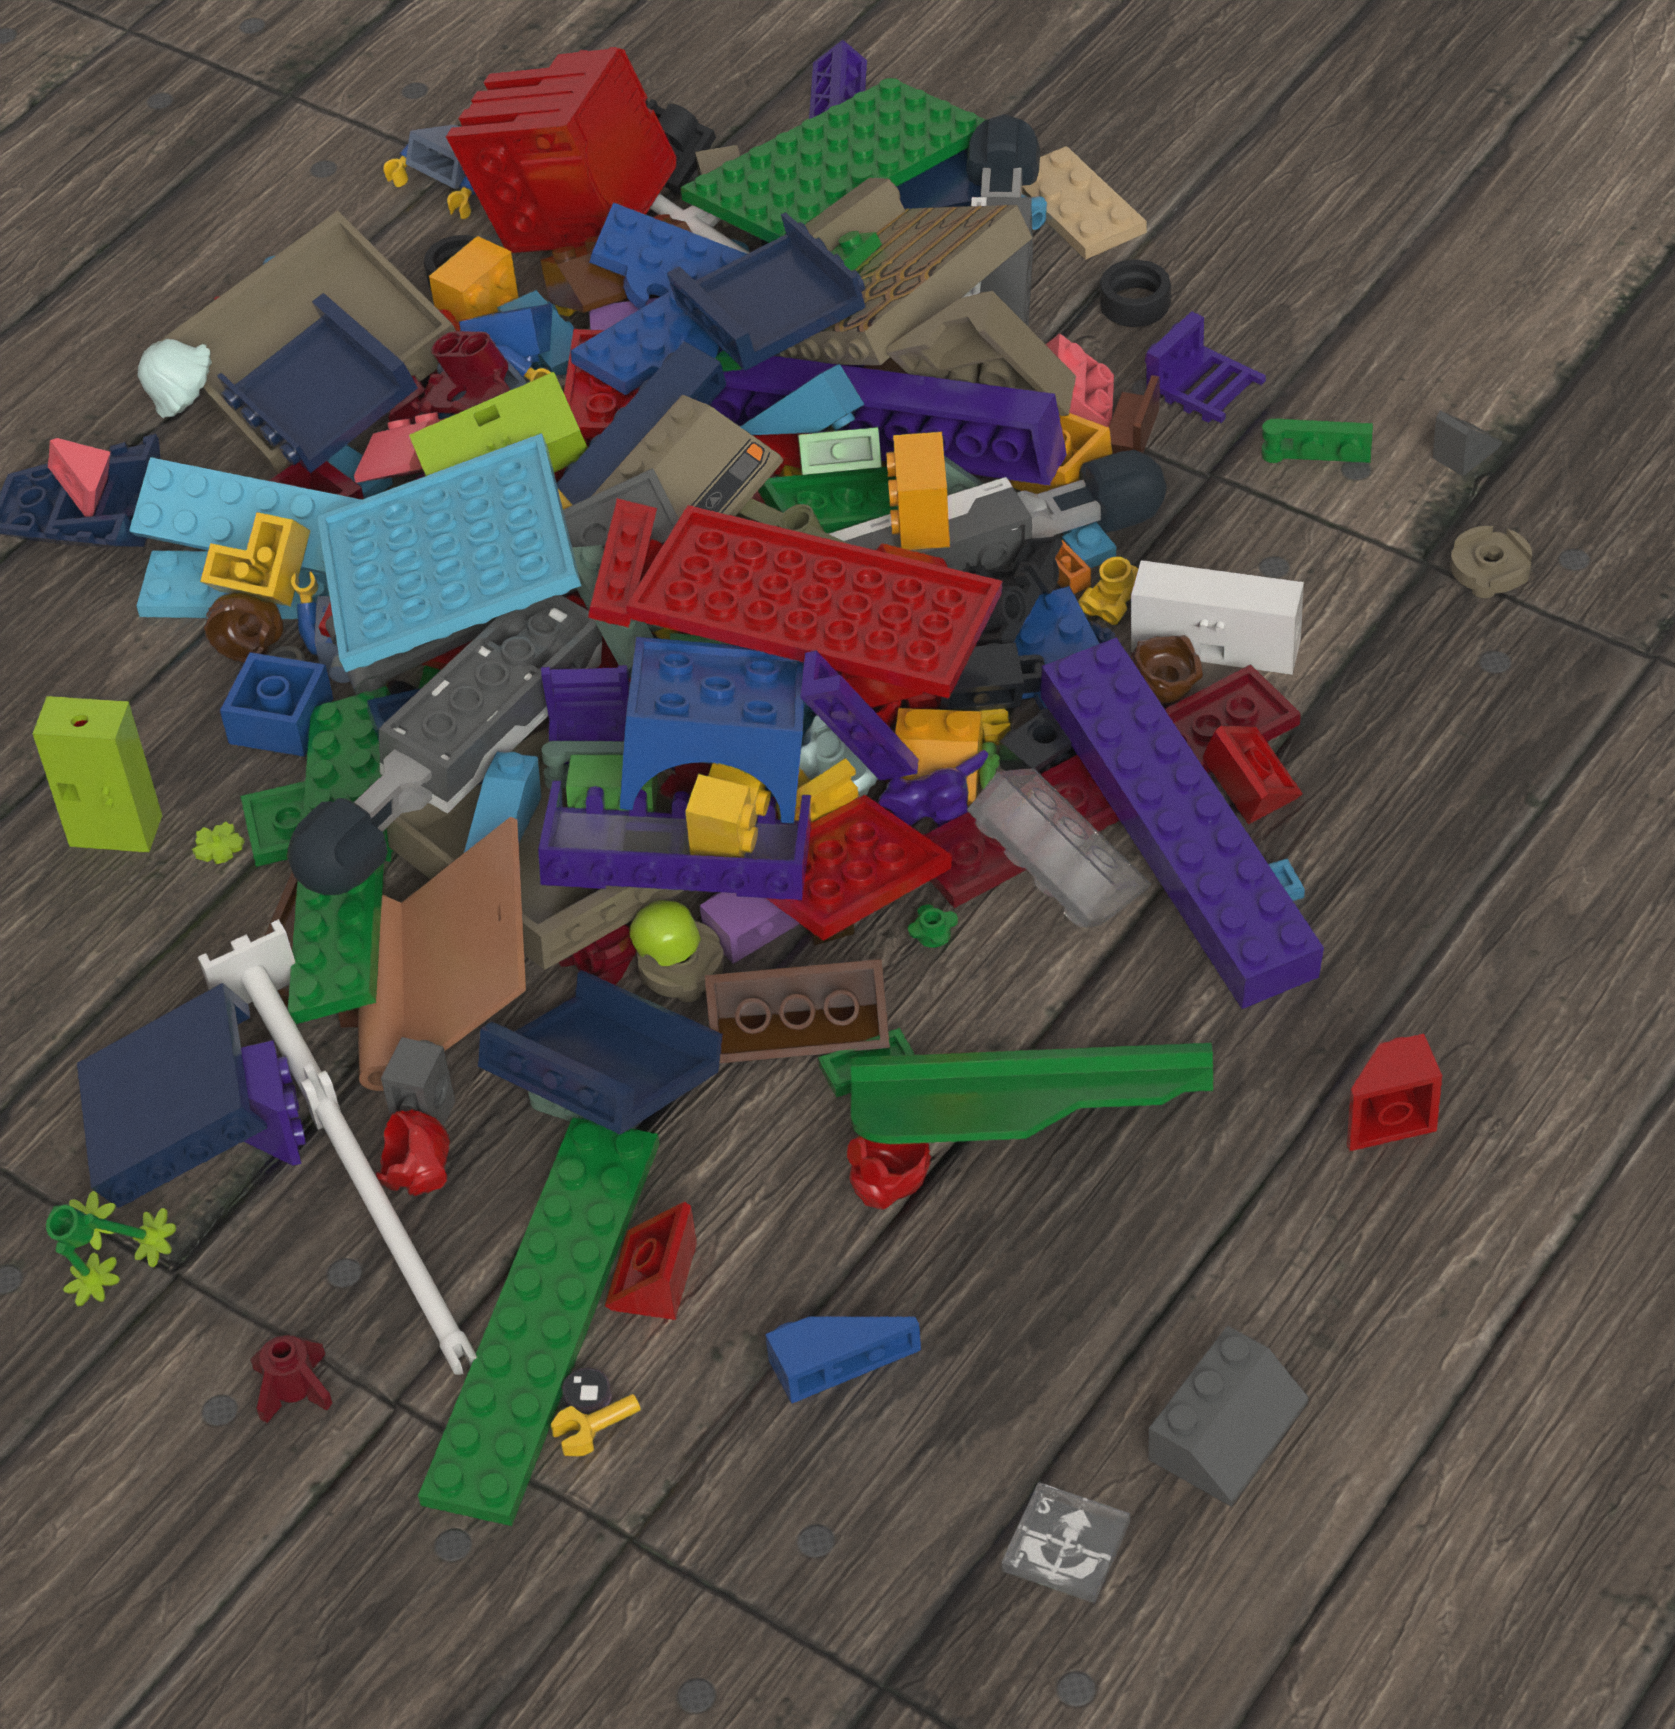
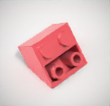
(1093, 382)

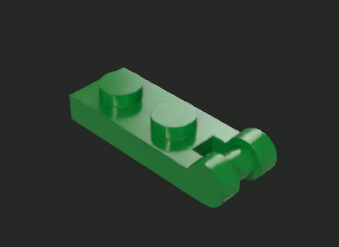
(1316, 440)

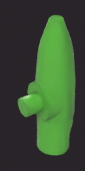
(989, 767)

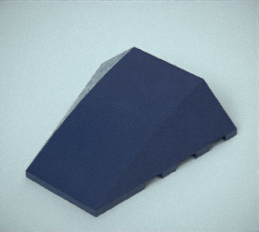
(41, 510)

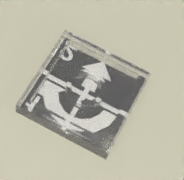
(1066, 1542)

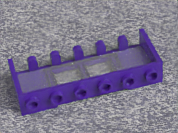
(653, 850)

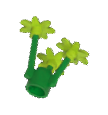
(78, 1225)

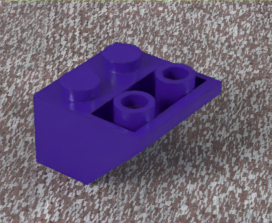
(273, 1102)

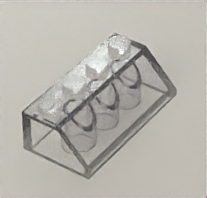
(1056, 846)

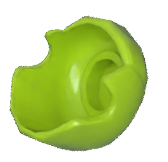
(665, 932)

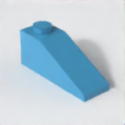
(811, 408)
(507, 791)

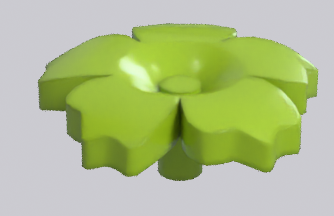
(217, 844)

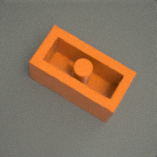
(1072, 570)

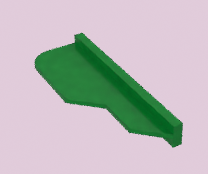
(1013, 1091)

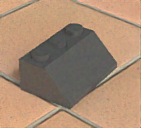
(1226, 1417)

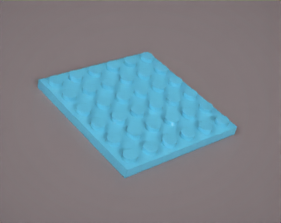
(446, 552)

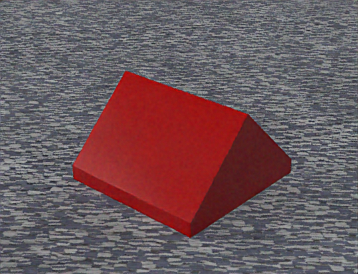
(1249, 771)
(654, 1265)

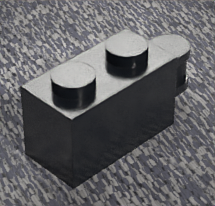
(994, 679)

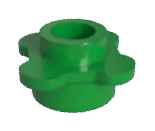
(932, 926)

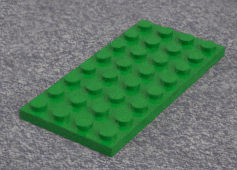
(803, 171)

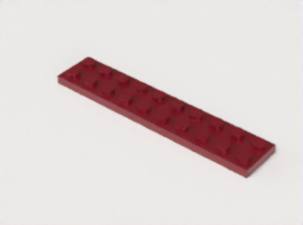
(1235, 700)

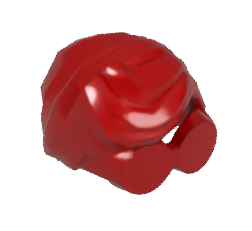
(414, 1153)
(886, 1171)

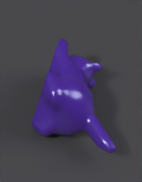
(935, 795)

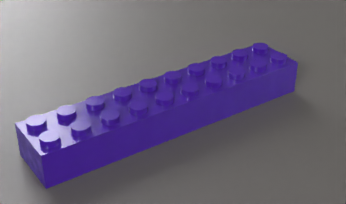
(982, 425)
(1181, 824)

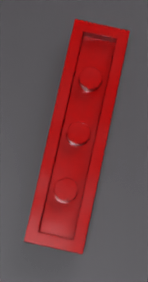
(622, 562)

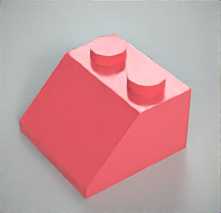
(392, 452)

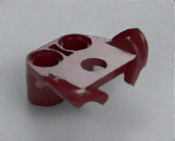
(469, 365)

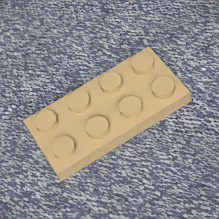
(1083, 205)

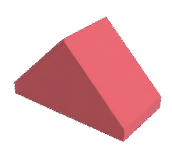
(80, 471)

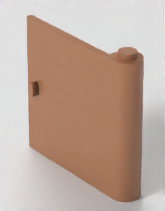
(447, 954)

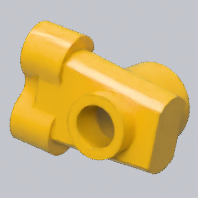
(1111, 592)

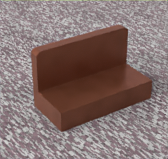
(1135, 418)

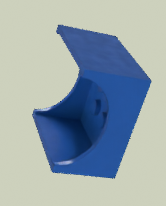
(713, 708)

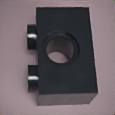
(1036, 745)

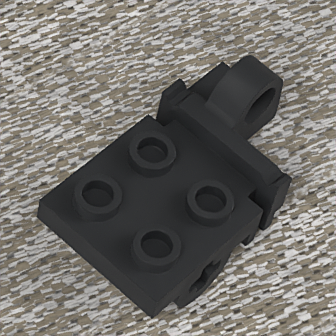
(685, 138)
(1028, 577)

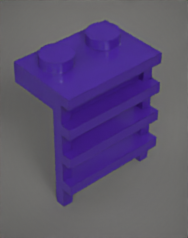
(1183, 359)
(586, 703)

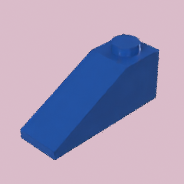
(832, 1350)

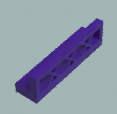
(840, 81)
(854, 720)

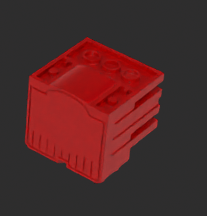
(561, 147)

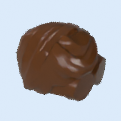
(242, 625)
(1168, 666)

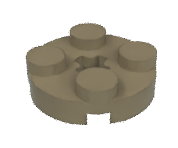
(1487, 577)
(685, 979)

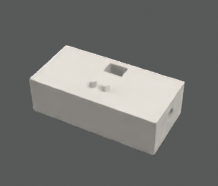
(1224, 614)

